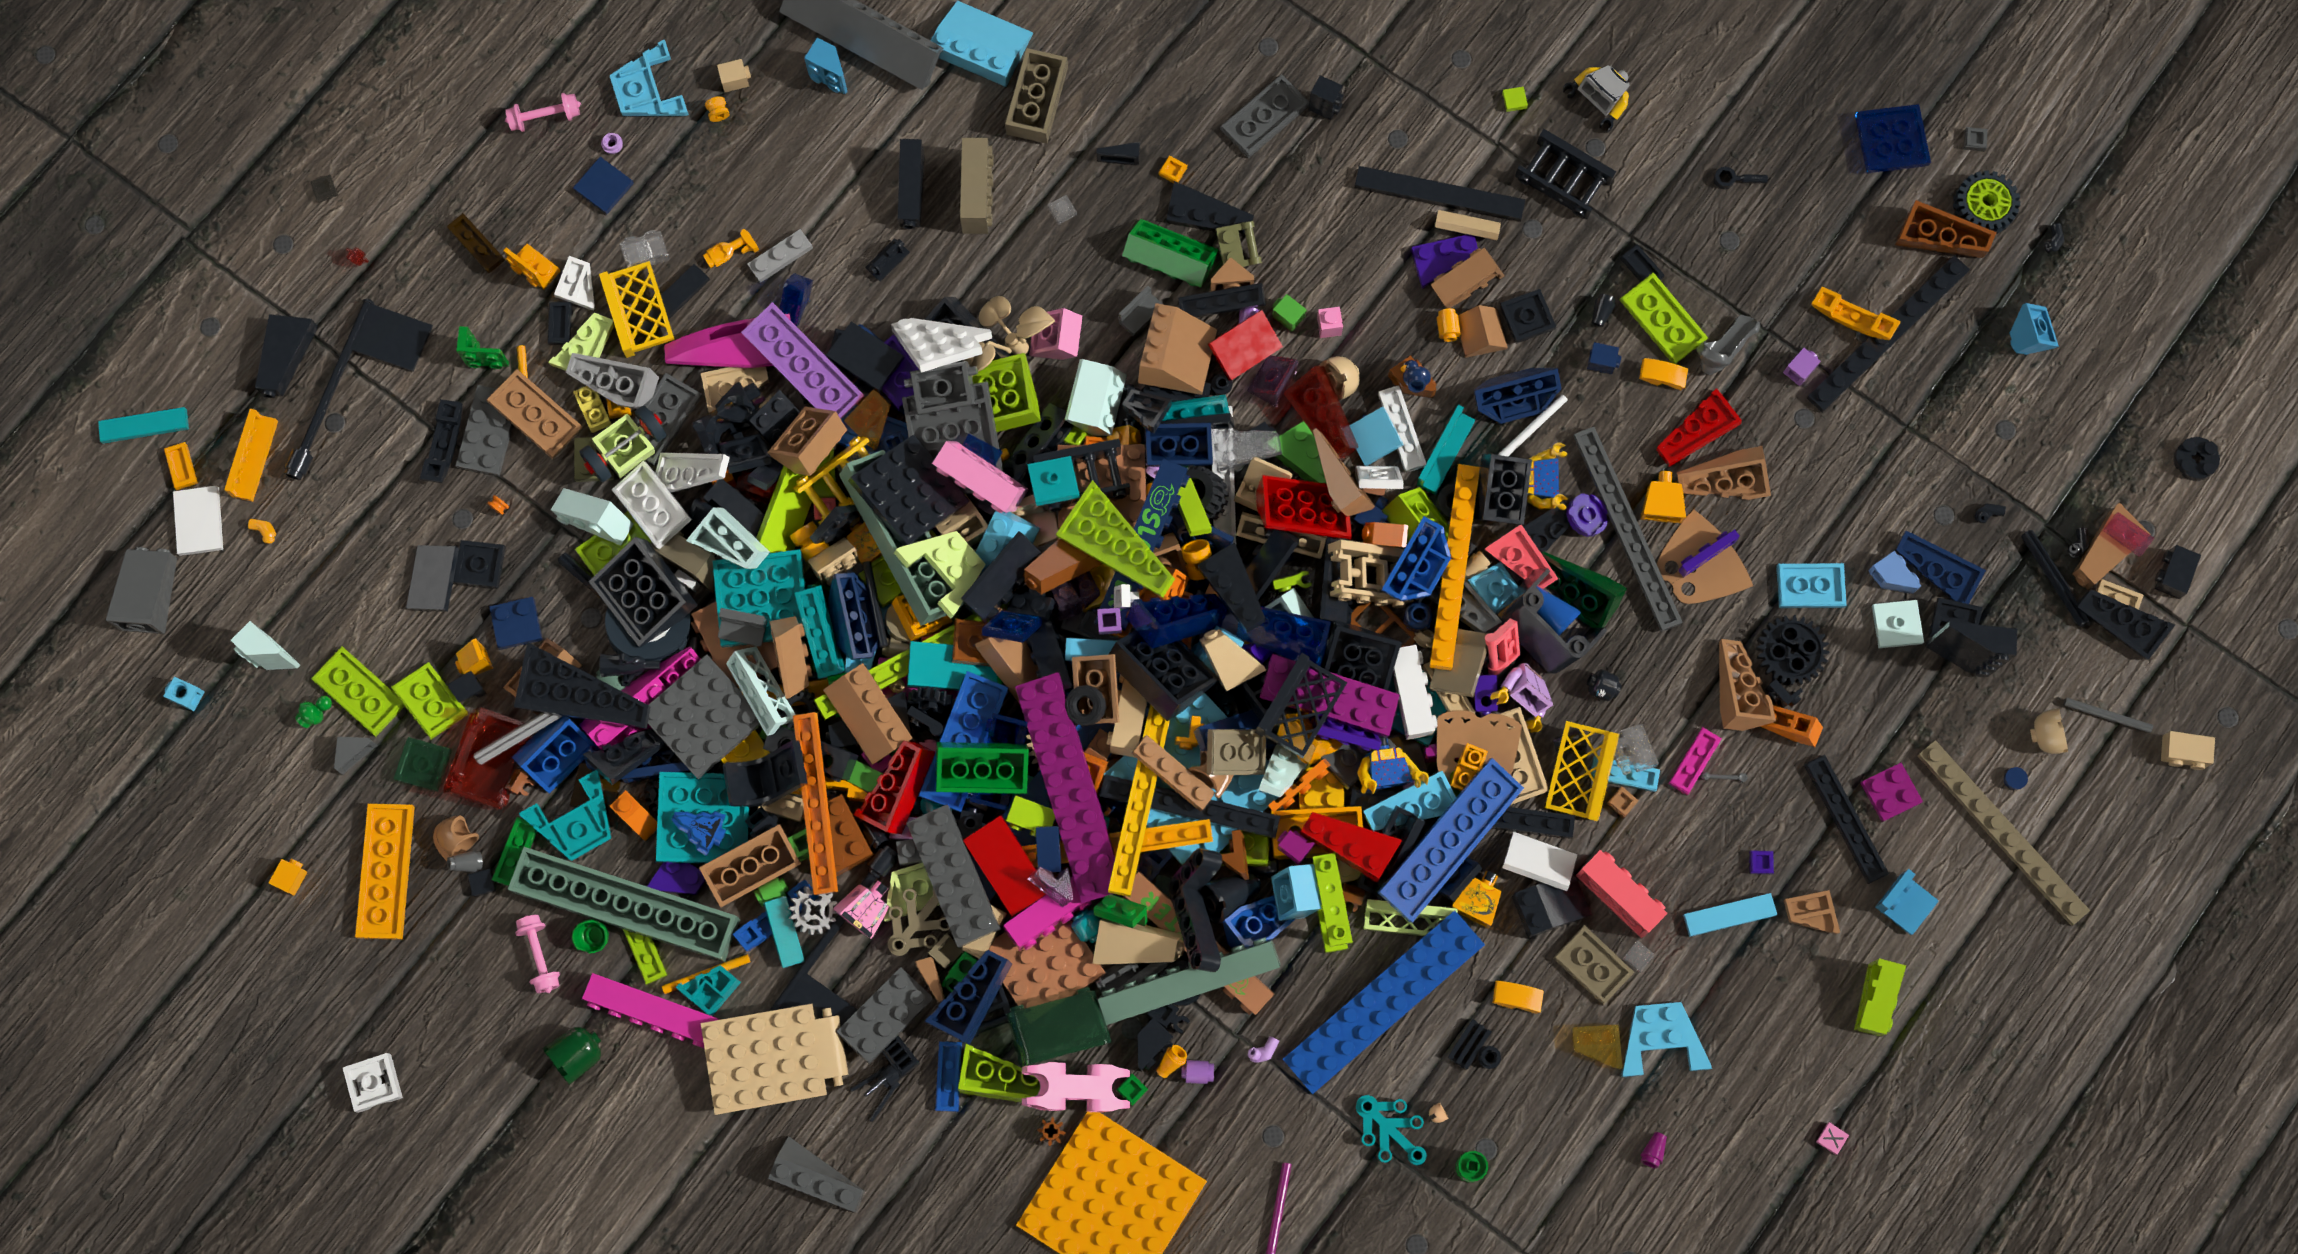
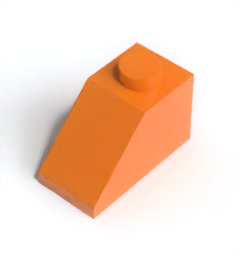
(1385, 534)
(634, 815)

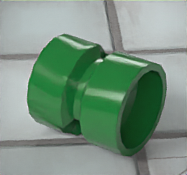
(1471, 1166)

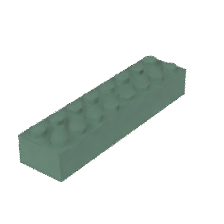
(919, 581)

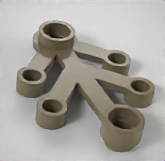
(916, 923)

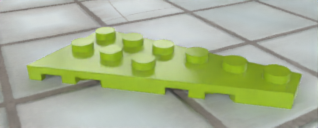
(1106, 536)

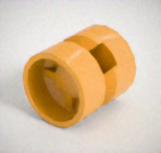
(808, 547)
(1194, 554)

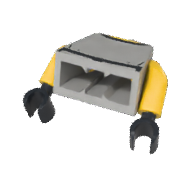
(1604, 89)

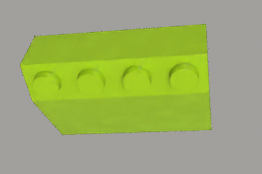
(1010, 392)

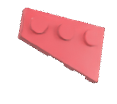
(1521, 555)

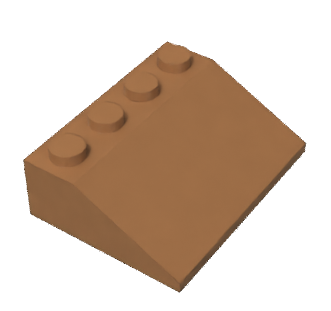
(1176, 351)

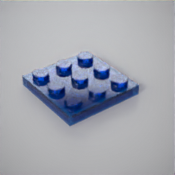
(1892, 138)

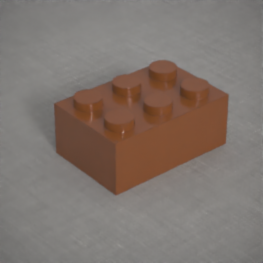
(848, 841)

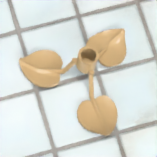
(1031, 322)

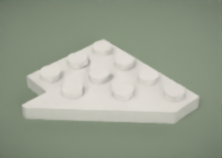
(938, 343)

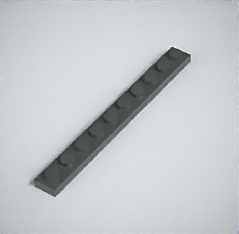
(1627, 529)

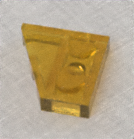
(1599, 1043)

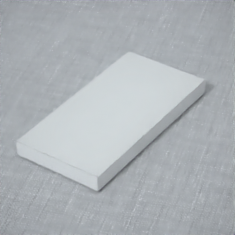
(651, 504)

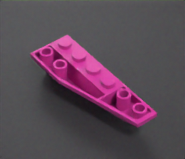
(717, 346)
(645, 689)

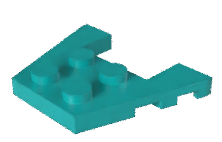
(578, 829)

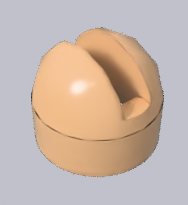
(1439, 1112)

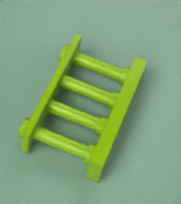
(1333, 915)

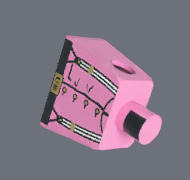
(864, 908)

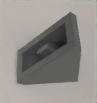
(350, 751)

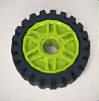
(1990, 188)

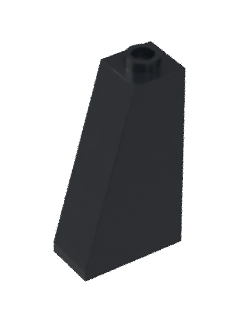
(910, 183)
(282, 352)
(840, 735)

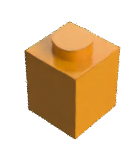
(288, 876)

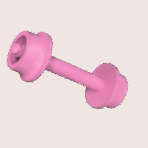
(569, 106)
(529, 926)

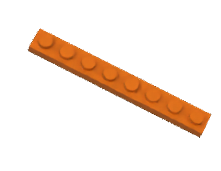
(816, 806)

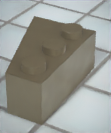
(689, 559)

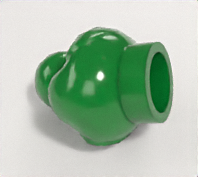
(311, 713)

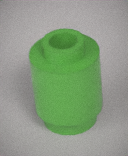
(771, 890)

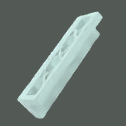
(755, 689)

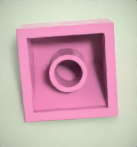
(1060, 338)

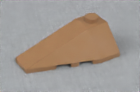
(1341, 487)
(1741, 696)

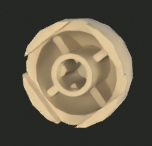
(1343, 375)
(2049, 732)

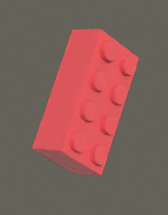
(1622, 894)

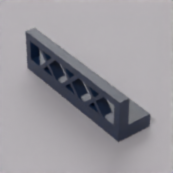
(648, 772)

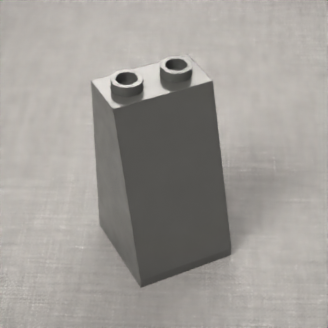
(143, 591)

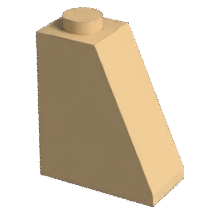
(1229, 660)

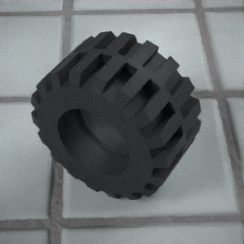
(1215, 490)

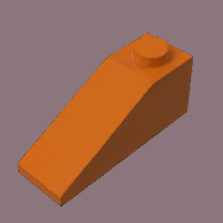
(1795, 726)

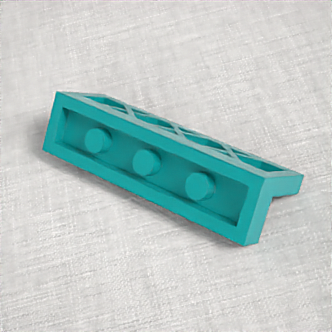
(1445, 451)
(819, 631)

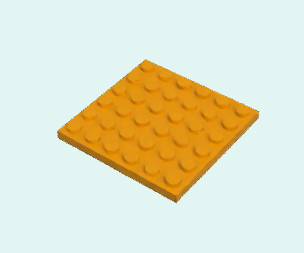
(1110, 1194)

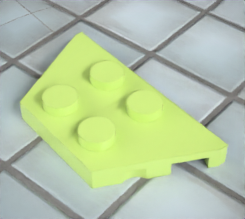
(905, 878)

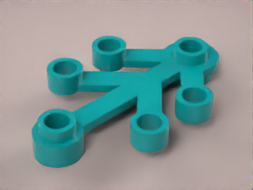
(1388, 1127)

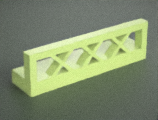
(1384, 907)

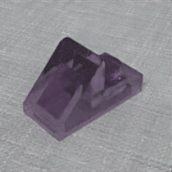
(1057, 889)

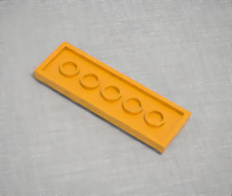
(385, 871)

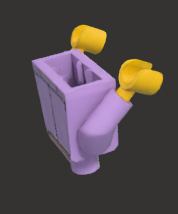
(1529, 691)

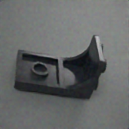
(767, 778)

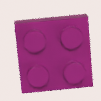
(1891, 792)

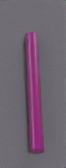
(1278, 1208)

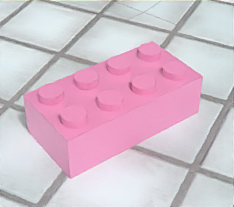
(980, 476)

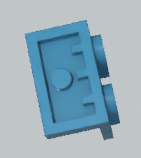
(1907, 903)

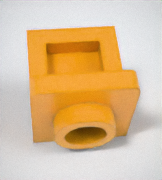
(1126, 435)
(1188, 743)

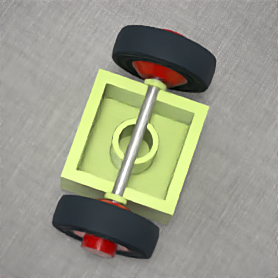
(623, 445)

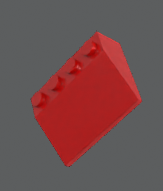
(1300, 507)

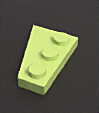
(588, 341)

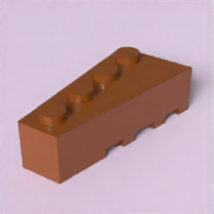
(1943, 232)

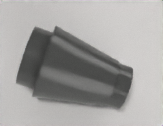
(468, 862)

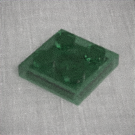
(422, 764)

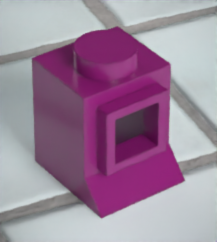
(1294, 846)

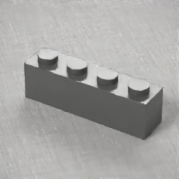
(809, 1174)

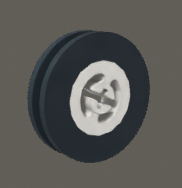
(658, 649)

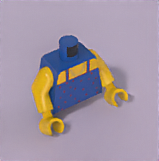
(1544, 479)
(1388, 769)

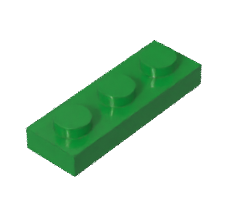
(521, 836)

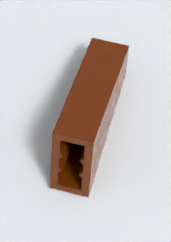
(1058, 565)

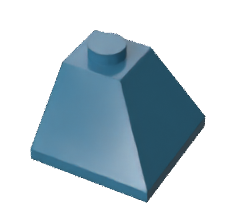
(2032, 330)

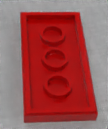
(1004, 864)

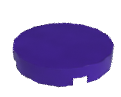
(1587, 515)

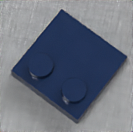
(516, 623)

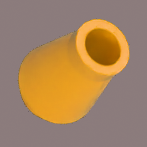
(1172, 1060)

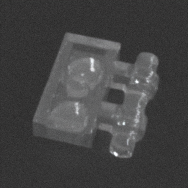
(1639, 750)

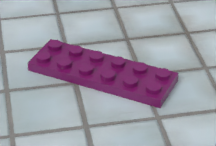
(1357, 706)

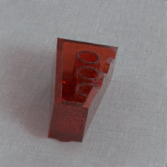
(1320, 409)

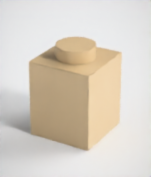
(734, 75)

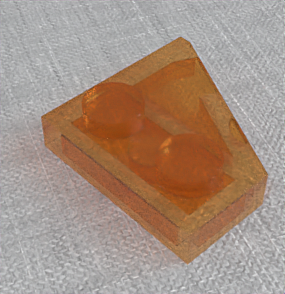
(869, 418)

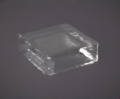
(1638, 956)

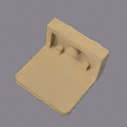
(1247, 491)

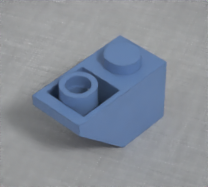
(1894, 575)

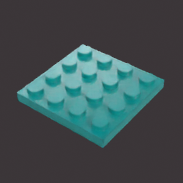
(761, 590)
(688, 794)

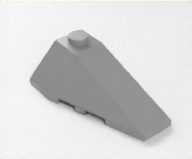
(617, 381)

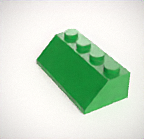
(1170, 253)
(981, 767)

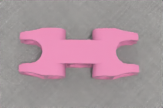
(1058, 1087)

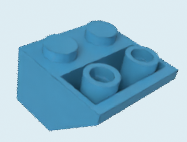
(825, 66)

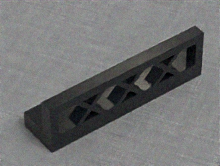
(1408, 835)

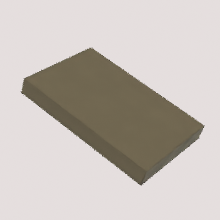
(1467, 665)
(1235, 752)
(1593, 965)

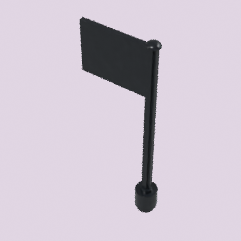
(375, 334)
(804, 988)

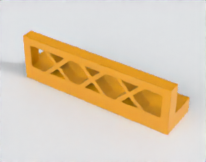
(250, 456)

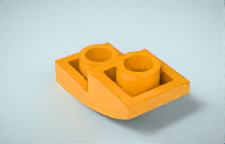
(1663, 372)
(1469, 764)
(1518, 996)

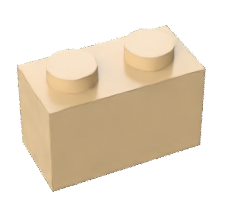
(2187, 749)

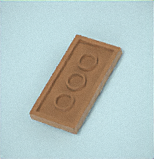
(534, 414)

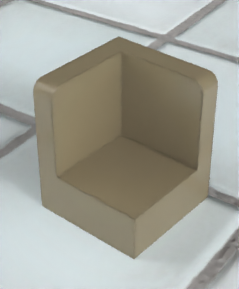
(945, 952)

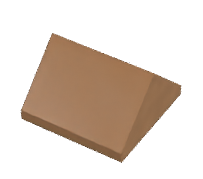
(1231, 276)
(1481, 331)

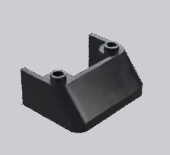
(1536, 635)

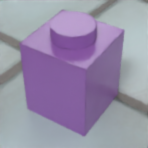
(1802, 366)
(1109, 621)

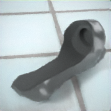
(1719, 353)

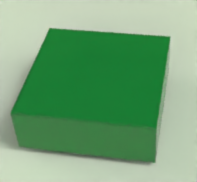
(1132, 1089)

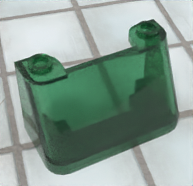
(1058, 1027)

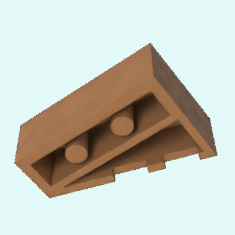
(1466, 277)

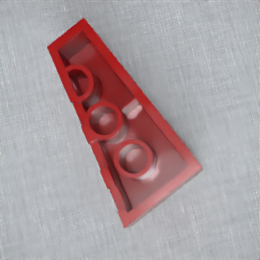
(897, 788)
(1354, 845)

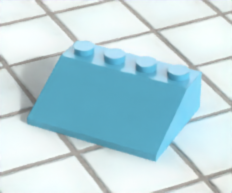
(981, 42)

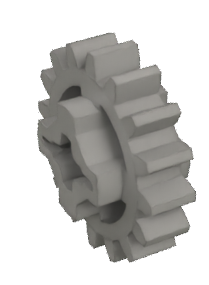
(805, 916)

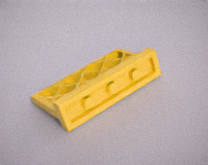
(619, 315)
(1601, 776)

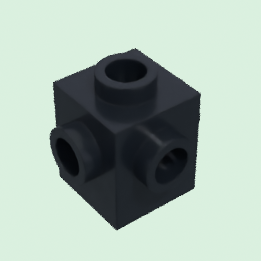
(972, 815)
(761, 822)

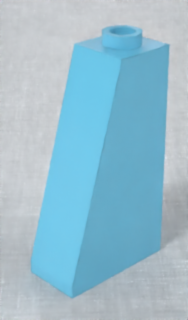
(1087, 647)

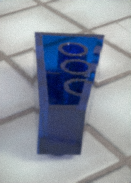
(1176, 618)
(1290, 635)

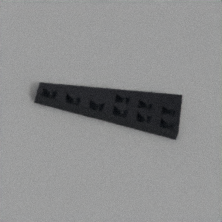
(565, 690)

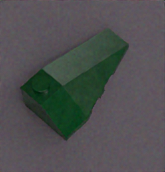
(1586, 590)

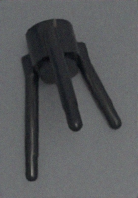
(886, 1076)

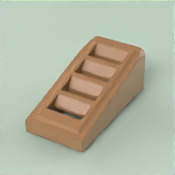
(930, 974)

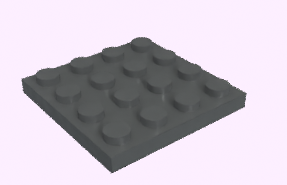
(702, 716)

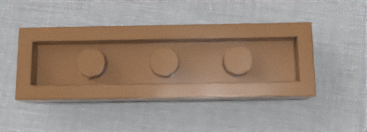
(1173, 773)

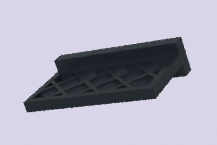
(1284, 695)

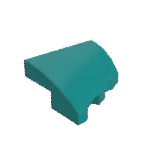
(710, 989)

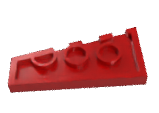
(1704, 425)

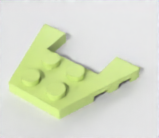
(953, 562)

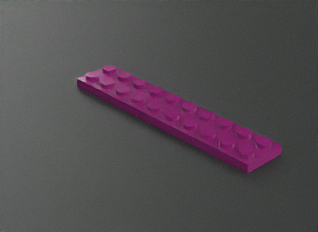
(1068, 785)

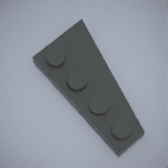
(1473, 610)

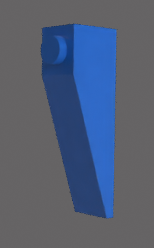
(1254, 922)

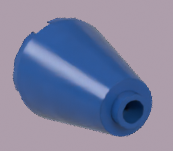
(1556, 612)

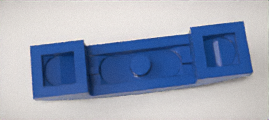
(759, 930)

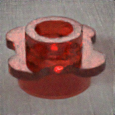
(356, 256)

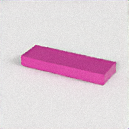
(1694, 761)

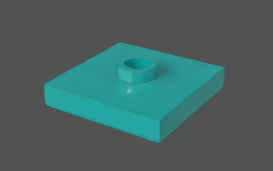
(1053, 481)

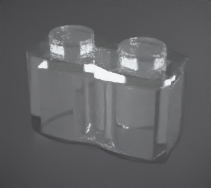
(644, 249)

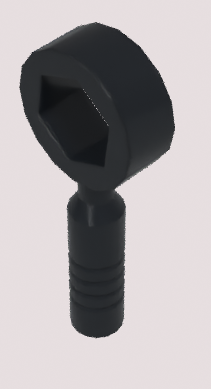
(1745, 178)

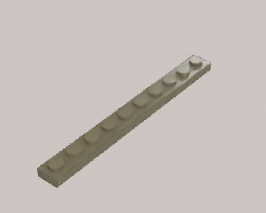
(2003, 833)

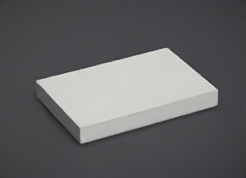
(1379, 477)
(198, 520)
(1540, 861)

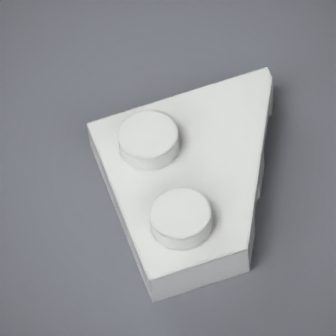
(576, 284)

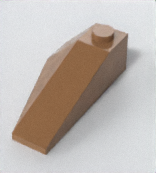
(1733, 474)

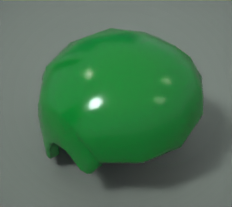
(590, 936)

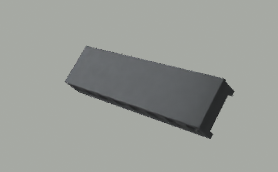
(869, 36)

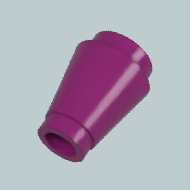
(1654, 1151)

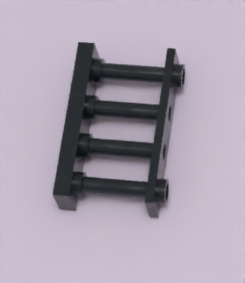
(1566, 153)
(1088, 455)

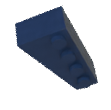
(971, 998)

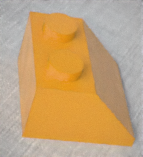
(1316, 749)

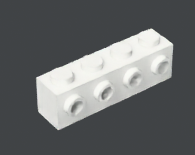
(1413, 697)

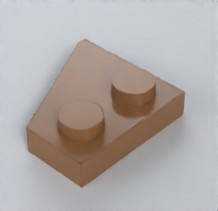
(1813, 911)

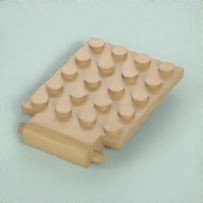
(772, 1057)

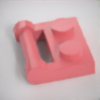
(1508, 647)

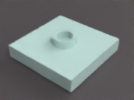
(1897, 624)

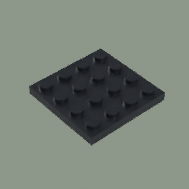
(908, 491)

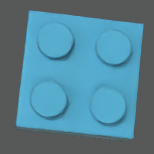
(1296, 892)

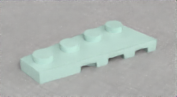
(1282, 771)

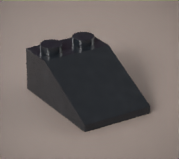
(1548, 907)

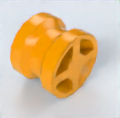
(717, 109)

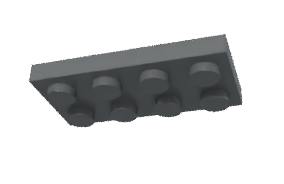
(484, 436)
(884, 1015)

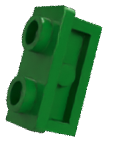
(1121, 911)

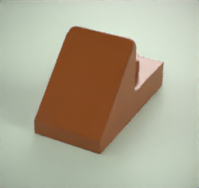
(1238, 859)

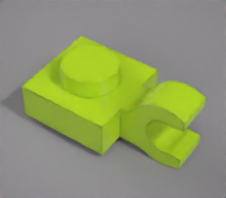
(1284, 584)

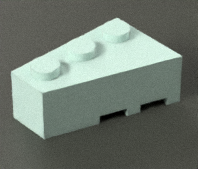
(592, 515)
(728, 538)

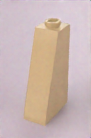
(1135, 945)

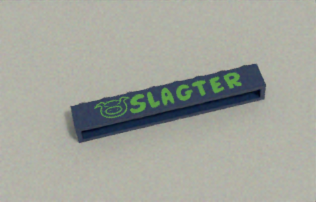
(1150, 523)

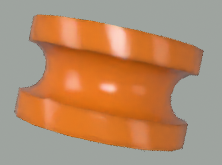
(498, 505)

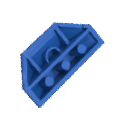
(1420, 563)

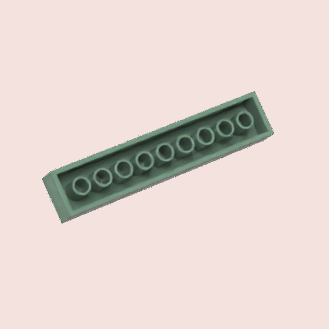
(624, 904)

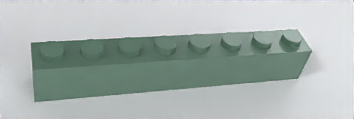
(1187, 982)

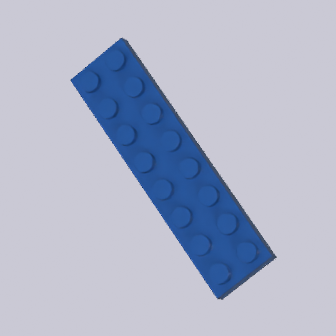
(1450, 840)

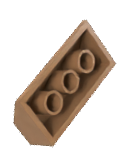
(867, 713)
(750, 865)

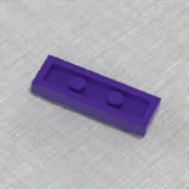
(1708, 552)

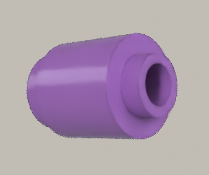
(1198, 1072)

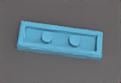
(1642, 780)

